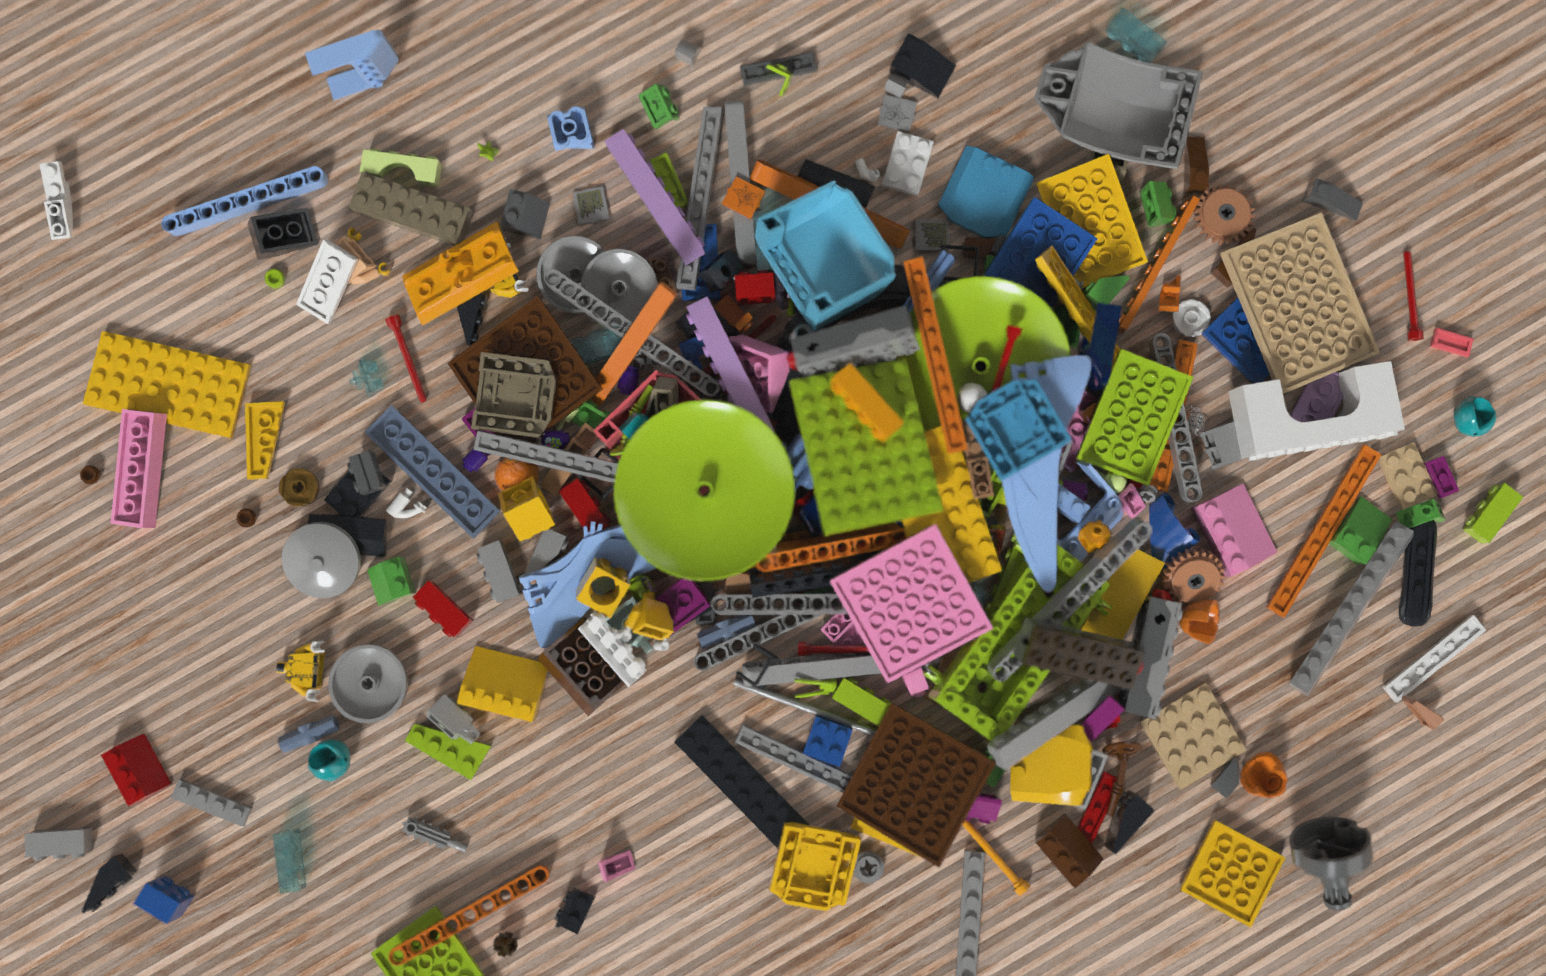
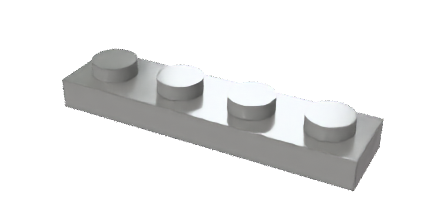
(211, 802)

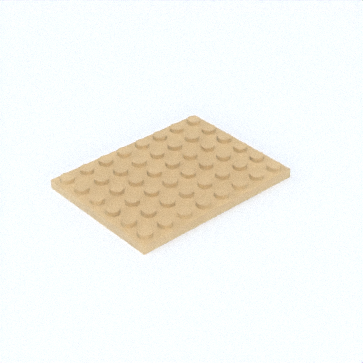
(1300, 303)

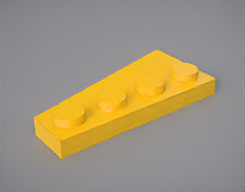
(262, 431)

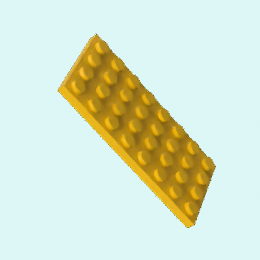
(152, 377)
(962, 518)

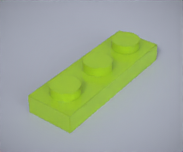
(665, 170)

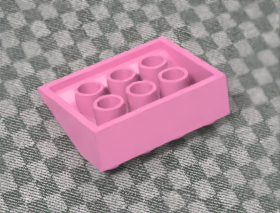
(764, 366)
(1234, 530)

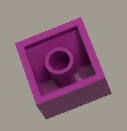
(985, 808)

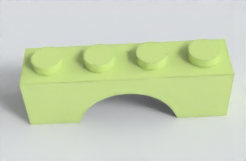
(378, 163)

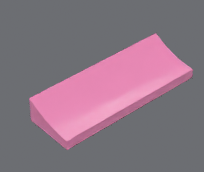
(138, 468)

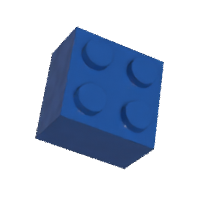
(827, 741)
(164, 899)

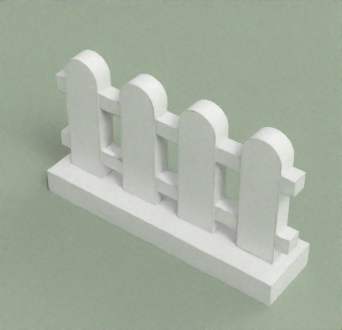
(612, 649)

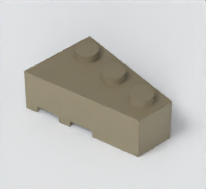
(663, 396)

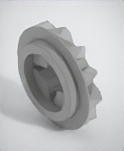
(640, 364)
(876, 871)

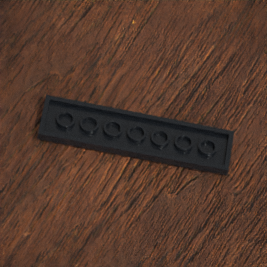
(738, 779)

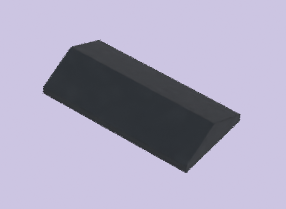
(822, 175)
(367, 532)

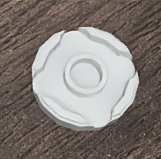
(1191, 318)

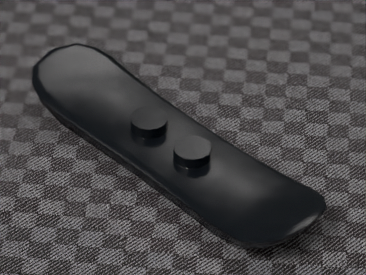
(1418, 576)

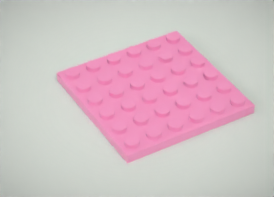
(911, 603)

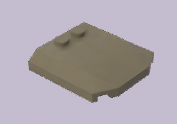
(514, 395)

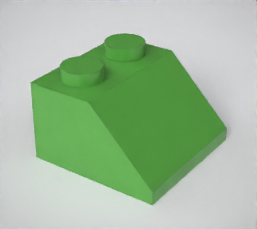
(1157, 203)
(1104, 290)
(391, 580)

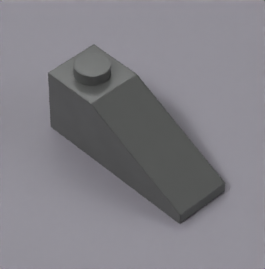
(1332, 199)

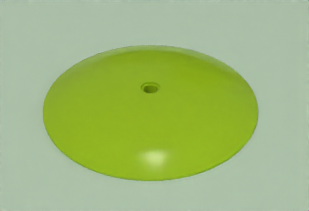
(973, 328)
(662, 481)

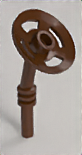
(1121, 751)

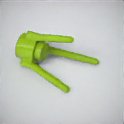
(827, 685)

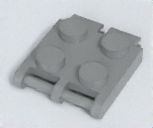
(1222, 444)

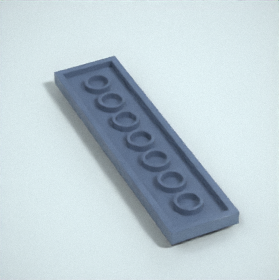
(432, 471)

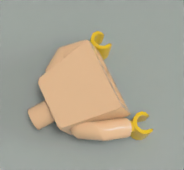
(365, 267)

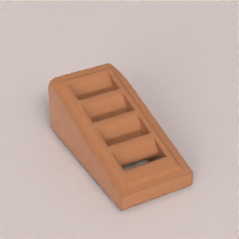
(1422, 713)

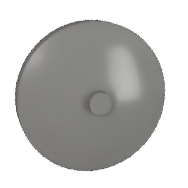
(570, 257)
(620, 281)
(321, 559)
(368, 683)

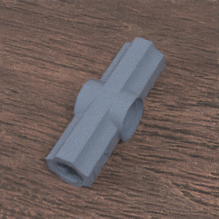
(725, 630)
(308, 733)

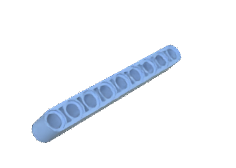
(236, 201)

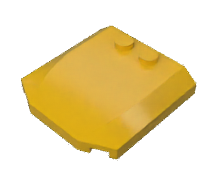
(1055, 771)
(814, 866)

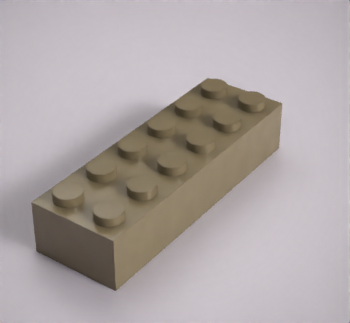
(411, 209)

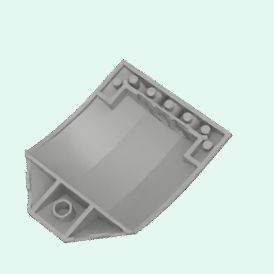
(1120, 104)

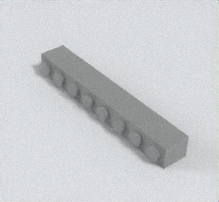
(1049, 721)

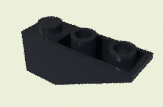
(471, 316)
(108, 879)

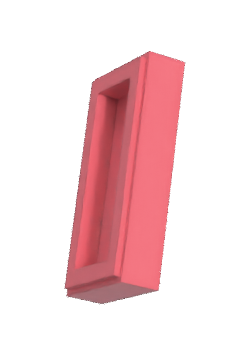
(1451, 342)

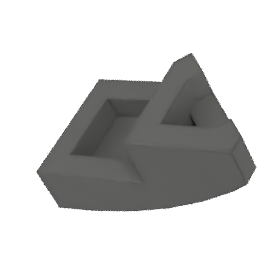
(1228, 779)

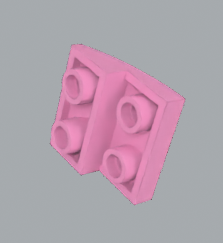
(842, 630)

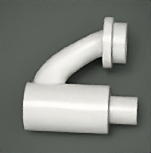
(397, 506)

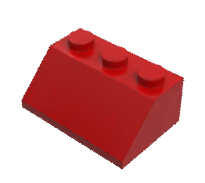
(136, 769)

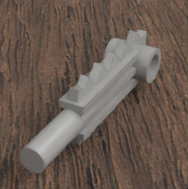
(433, 835)

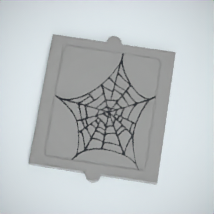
(897, 113)

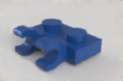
(691, 350)

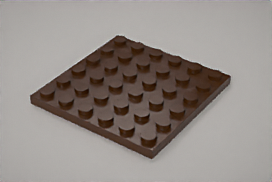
(534, 335)
(916, 784)

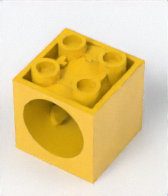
(526, 509)
(602, 603)

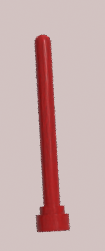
(394, 323)
(1415, 332)
(1012, 334)
(806, 649)

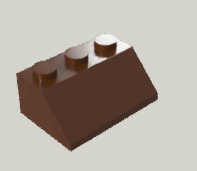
(1069, 850)

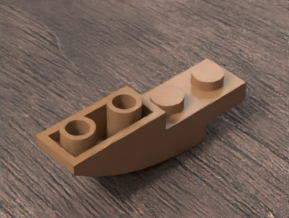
(579, 444)
(977, 465)

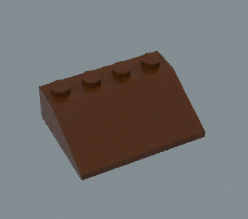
(580, 670)

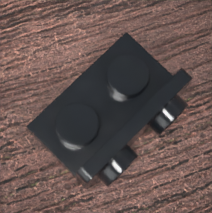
(575, 910)

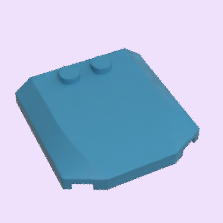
(984, 193)
(1017, 427)

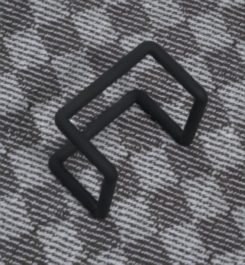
(943, 247)
(604, 495)
(769, 654)

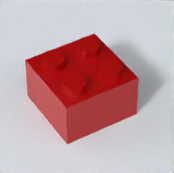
(754, 288)

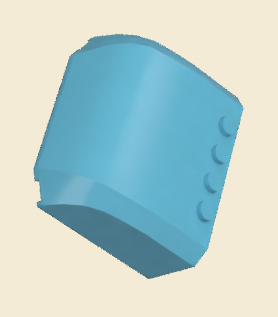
(826, 253)

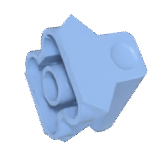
(570, 129)

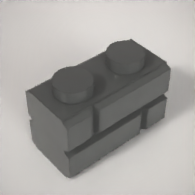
(366, 473)

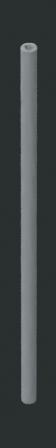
(807, 708)

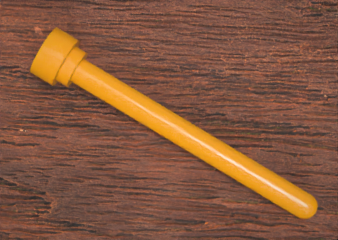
(1020, 885)

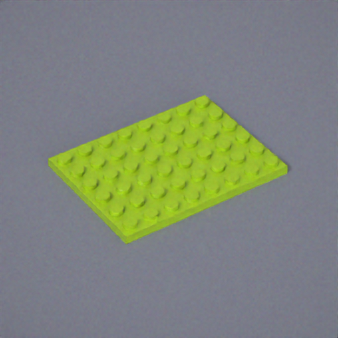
(852, 472)

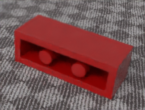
(583, 505)
(442, 609)

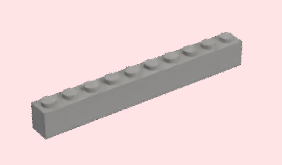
(1351, 609)

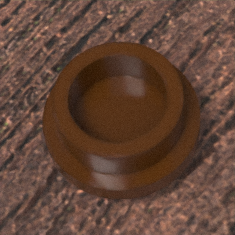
(90, 474)
(246, 517)

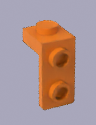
(734, 315)

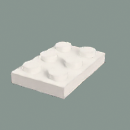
(907, 163)

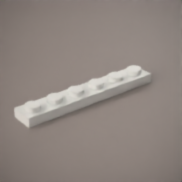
(1434, 658)

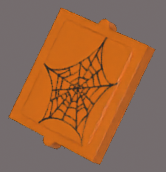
(743, 197)

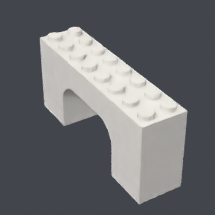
(1368, 413)

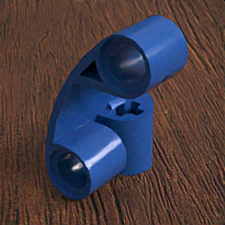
(1168, 533)

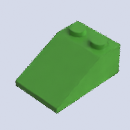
(1361, 532)

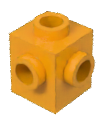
(1094, 536)

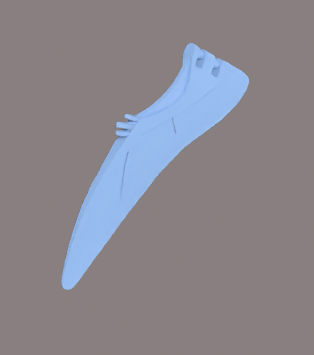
(1033, 490)
(559, 580)

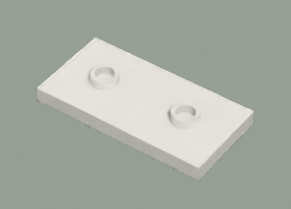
(327, 281)

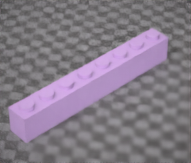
(654, 196)
(724, 359)

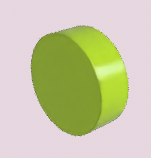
(274, 278)

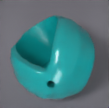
(1474, 416)
(329, 760)

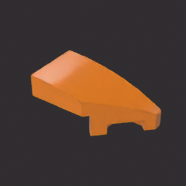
(1170, 296)

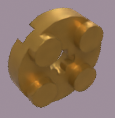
(292, 479)

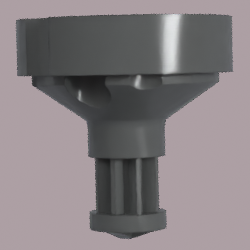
(1333, 852)

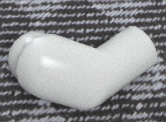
(865, 173)

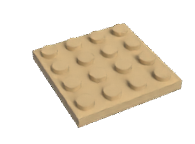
(1192, 736)

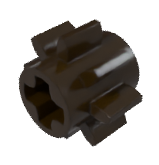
(505, 944)

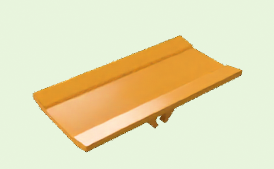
(459, 273)

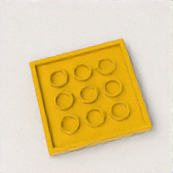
(1232, 873)

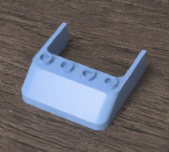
(367, 53)
(1108, 510)

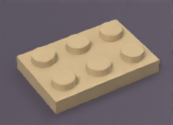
(1407, 476)

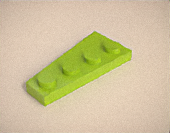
(454, 753)

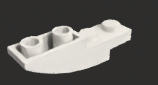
(58, 202)

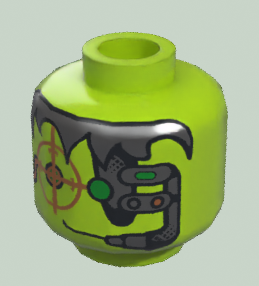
(640, 585)

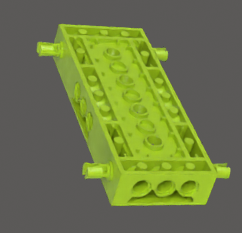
(1002, 702)

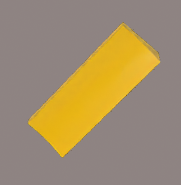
(1125, 594)

